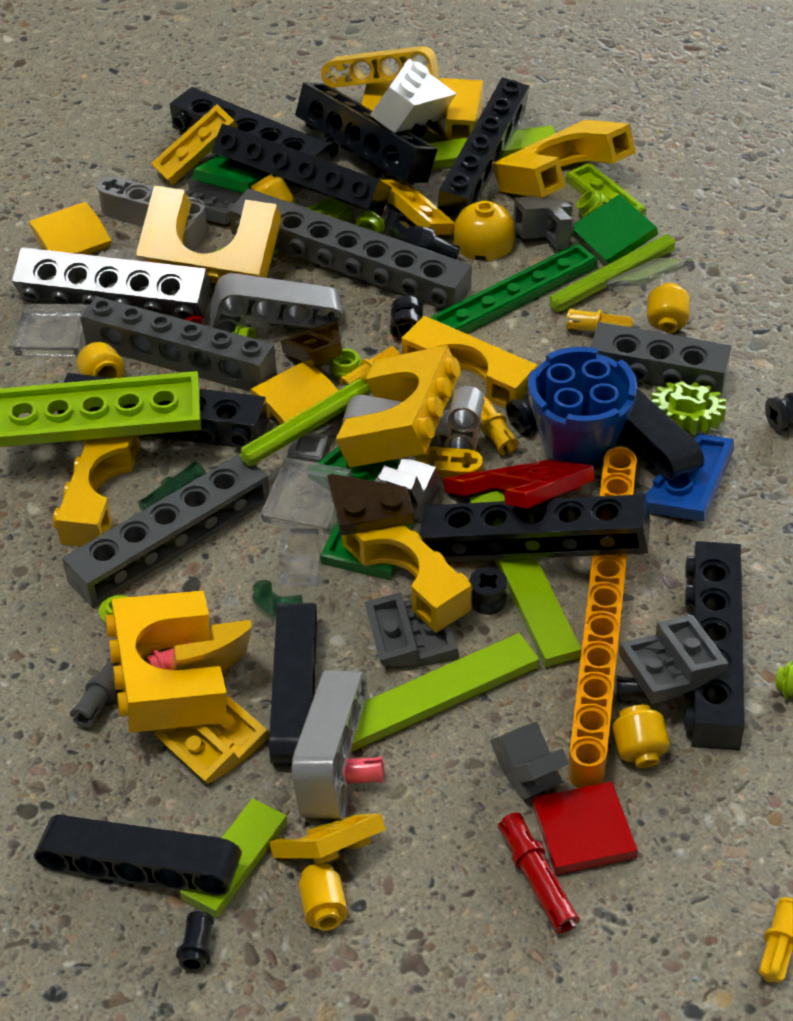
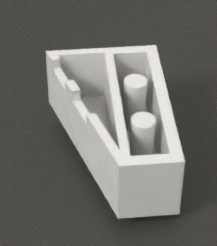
(412, 99)

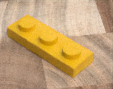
(192, 145)
(418, 208)

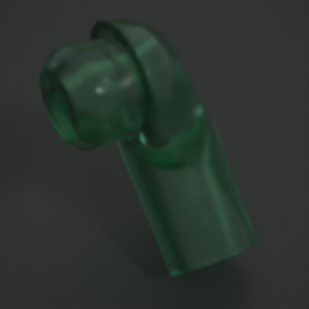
(268, 600)

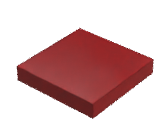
(584, 828)

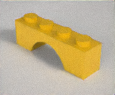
(502, 371)
(84, 511)
(438, 591)

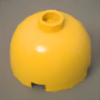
(484, 231)

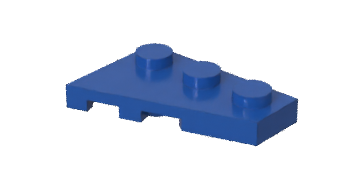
(693, 493)

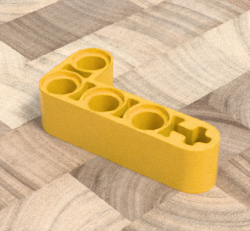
(378, 64)

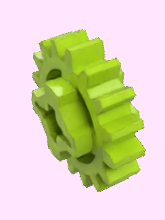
(691, 406)

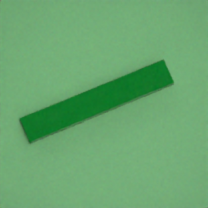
(518, 289)

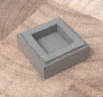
(309, 447)

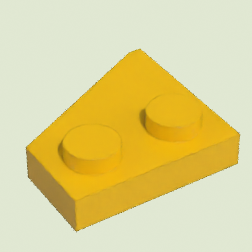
(325, 840)

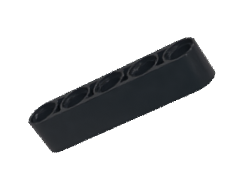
(661, 440)
(292, 677)
(138, 855)

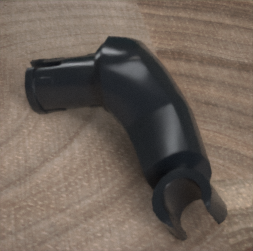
(419, 235)

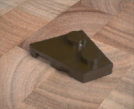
(315, 345)

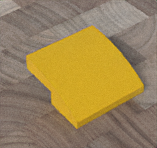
(71, 231)
(294, 391)
(225, 647)
(218, 747)

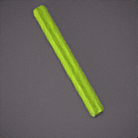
(597, 280)
(301, 423)

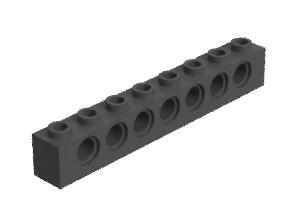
(364, 253)

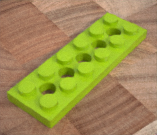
(110, 420)

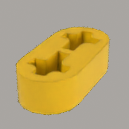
(451, 461)

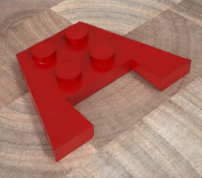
(525, 483)

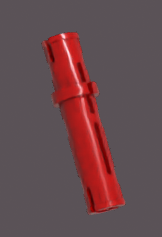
(530, 857)

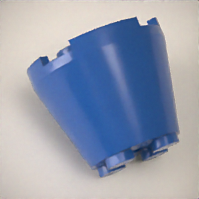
(581, 403)

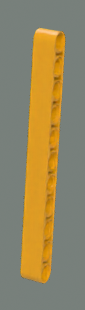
(600, 640)

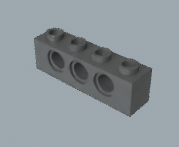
(664, 357)

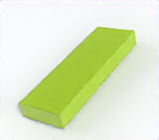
(589, 177)
(252, 833)

